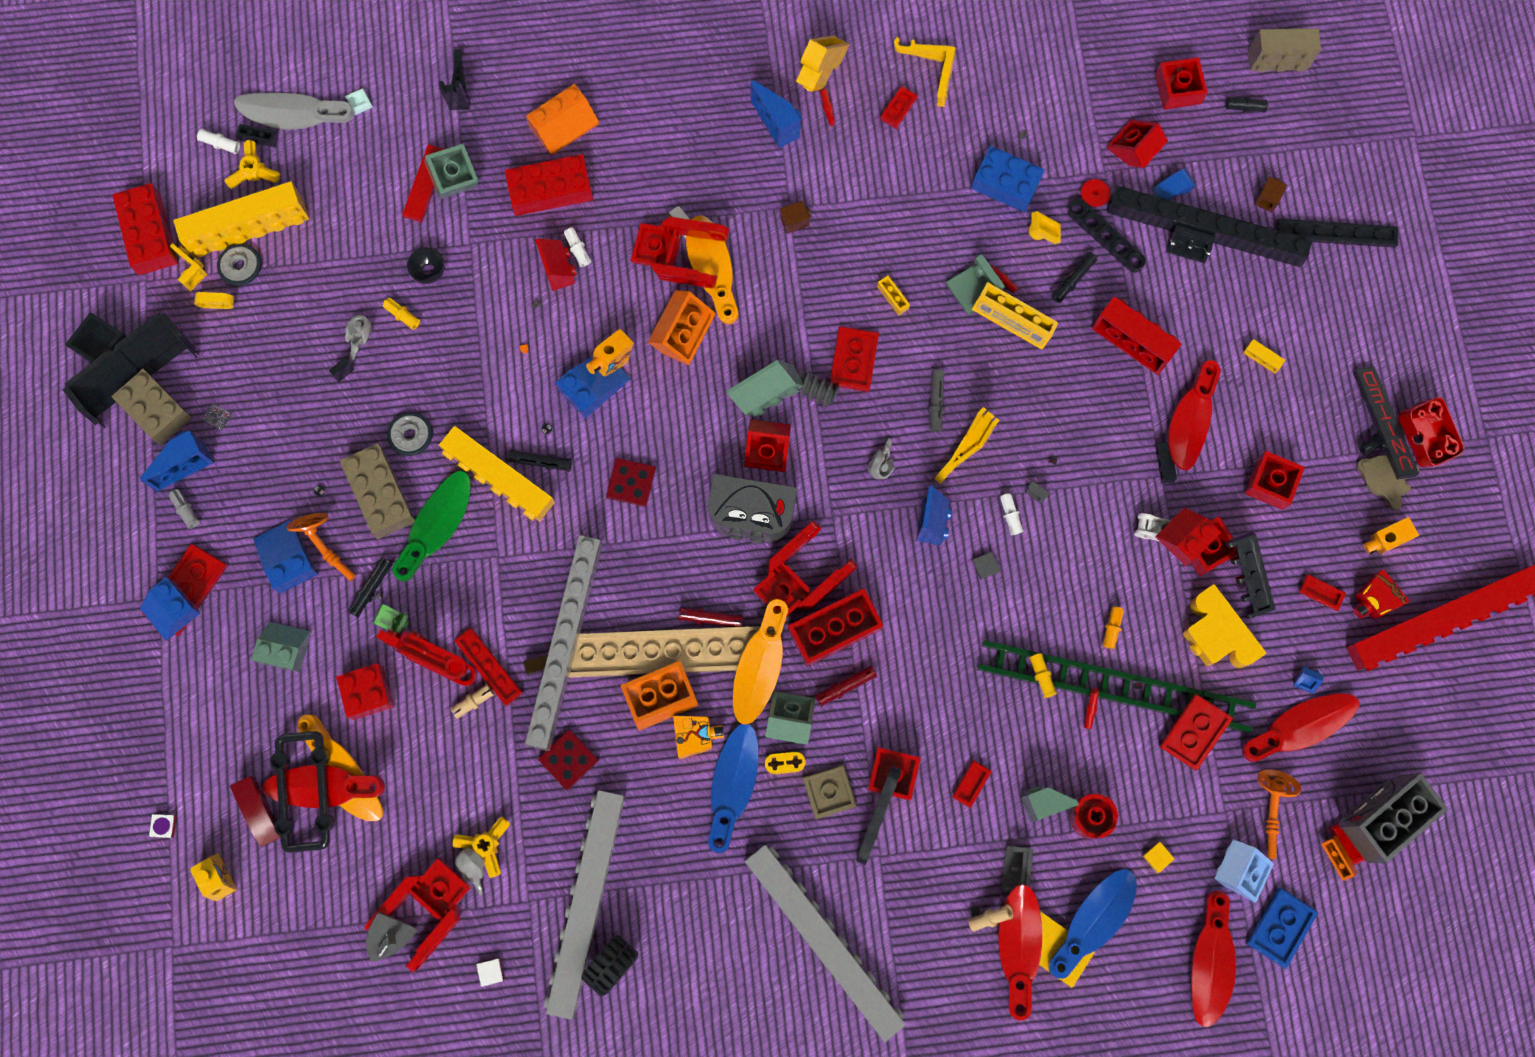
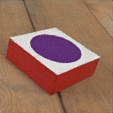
(162, 826)

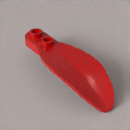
(1193, 417)
(1303, 725)
(341, 786)
(1021, 948)
(1213, 963)

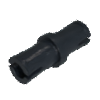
(1246, 104)

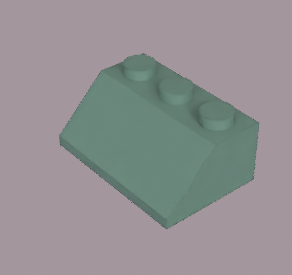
(766, 388)

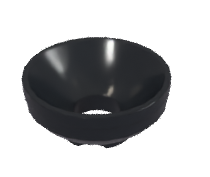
(422, 258)

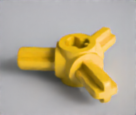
(251, 168)
(474, 843)

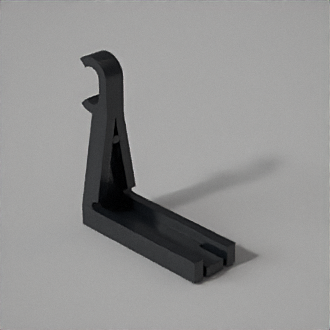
(456, 93)

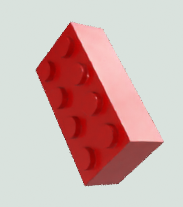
(548, 185)
(144, 229)
(1136, 335)
(835, 627)

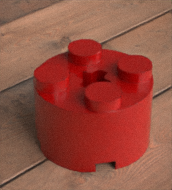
(1104, 822)

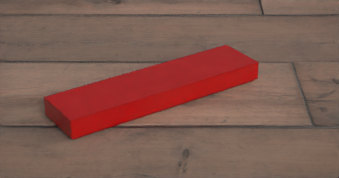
(421, 190)
(488, 666)

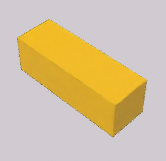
(893, 295)
(1264, 356)

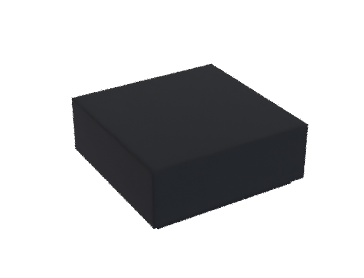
(341, 369)

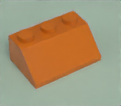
(562, 119)
(682, 327)
(659, 695)

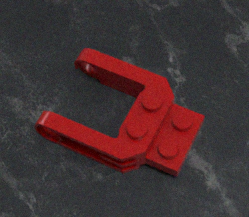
(660, 244)
(786, 585)
(429, 656)
(439, 894)

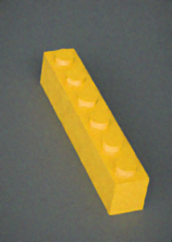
(497, 474)

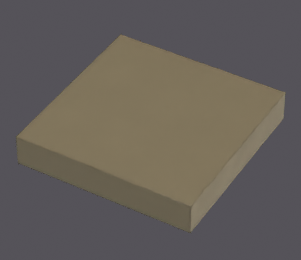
(829, 792)

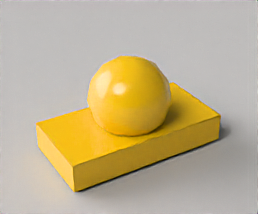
(1044, 227)

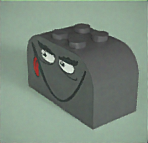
(751, 509)
(1392, 817)

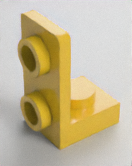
(194, 274)

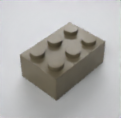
(1284, 49)
(151, 407)

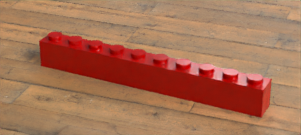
(1443, 619)

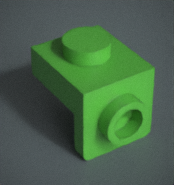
(391, 619)

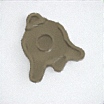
(1382, 480)

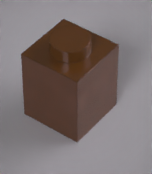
(1270, 194)
(795, 217)

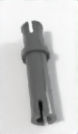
(936, 407)

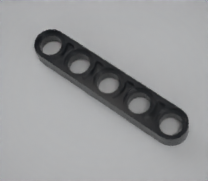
(1103, 226)
(878, 815)

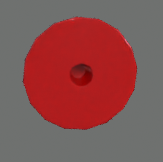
(1095, 192)

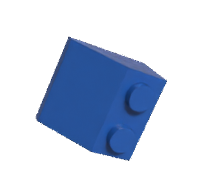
(168, 608)

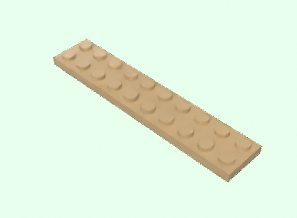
(651, 650)

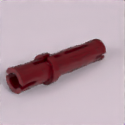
(709, 617)
(845, 686)

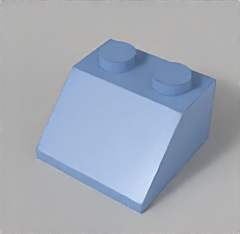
(1244, 870)

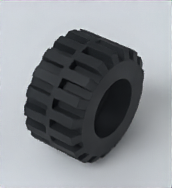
(609, 965)

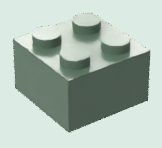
(451, 171)

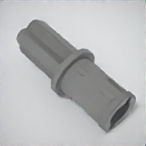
(183, 509)

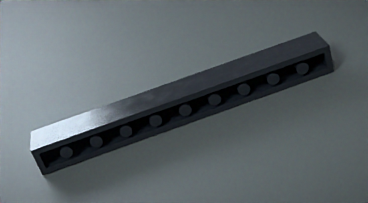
(1227, 230)

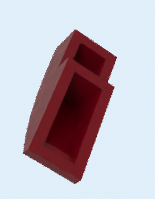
(255, 810)

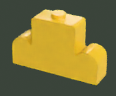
(819, 60)
(1220, 632)

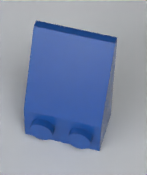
(776, 113)
(588, 390)
(177, 461)
(933, 518)
(284, 558)

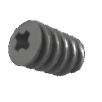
(818, 389)

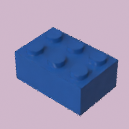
(1007, 179)

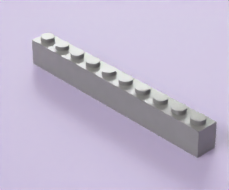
(564, 643)
(585, 905)
(825, 943)

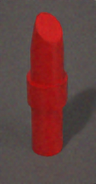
(827, 107)
(1007, 283)
(1091, 708)

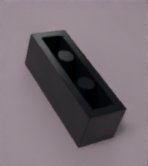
(259, 135)
(1165, 463)

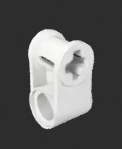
(1153, 526)

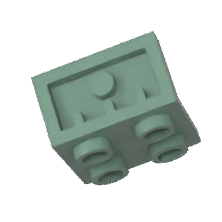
(971, 282)

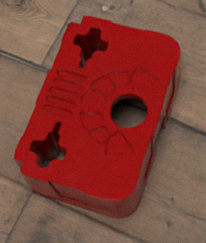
(1439, 434)

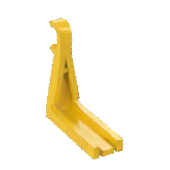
(936, 53)
(972, 442)

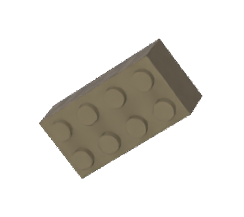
(377, 491)

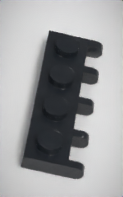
(1252, 575)

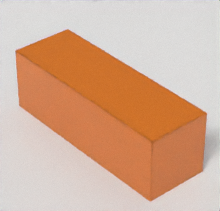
(1339, 858)

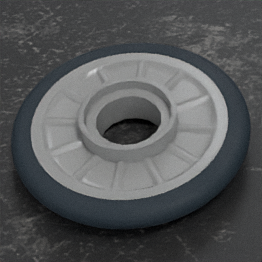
(230, 256)
(412, 446)

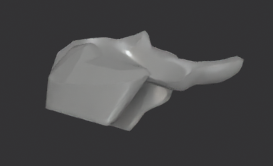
(358, 330)
(879, 466)
(471, 867)

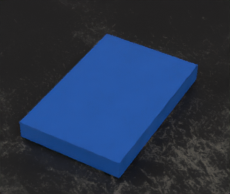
(1282, 928)

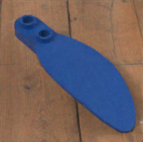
(733, 783)
(1096, 920)

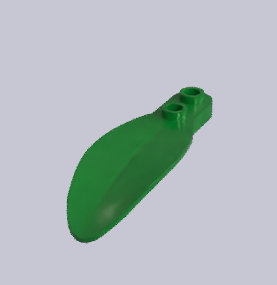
(434, 524)

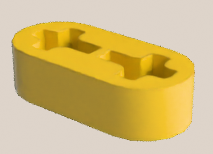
(214, 300)
(783, 757)

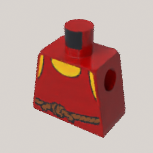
(1379, 596)

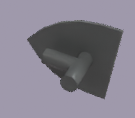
(387, 936)

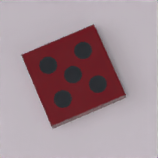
(631, 482)
(568, 760)

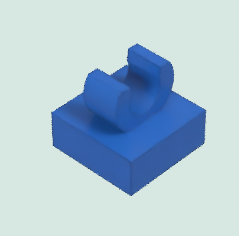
(1308, 679)

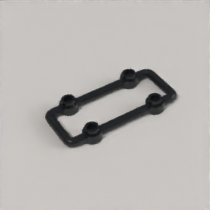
(280, 761)

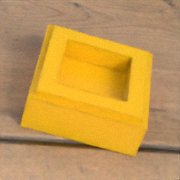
(1158, 857)

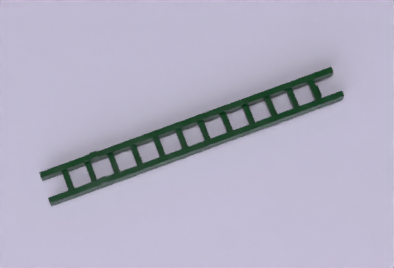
(1107, 673)

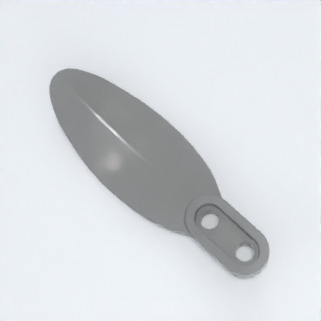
(291, 110)

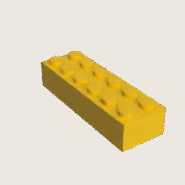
(241, 220)

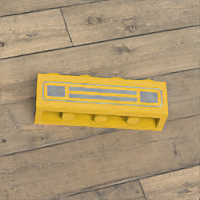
(1014, 316)

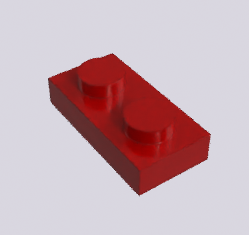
(899, 107)

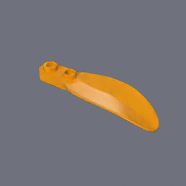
(714, 259)
(759, 666)
(363, 808)

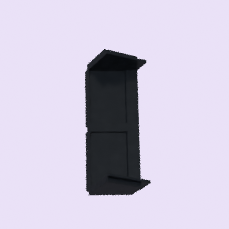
(145, 348)

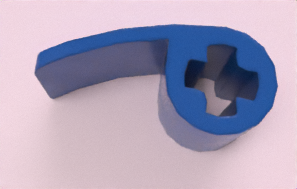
(1176, 184)

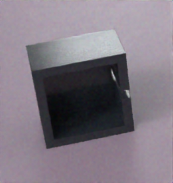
(94, 338)

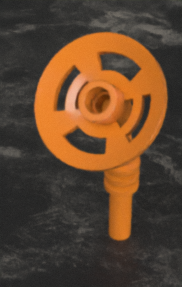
(309, 527)
(1277, 790)

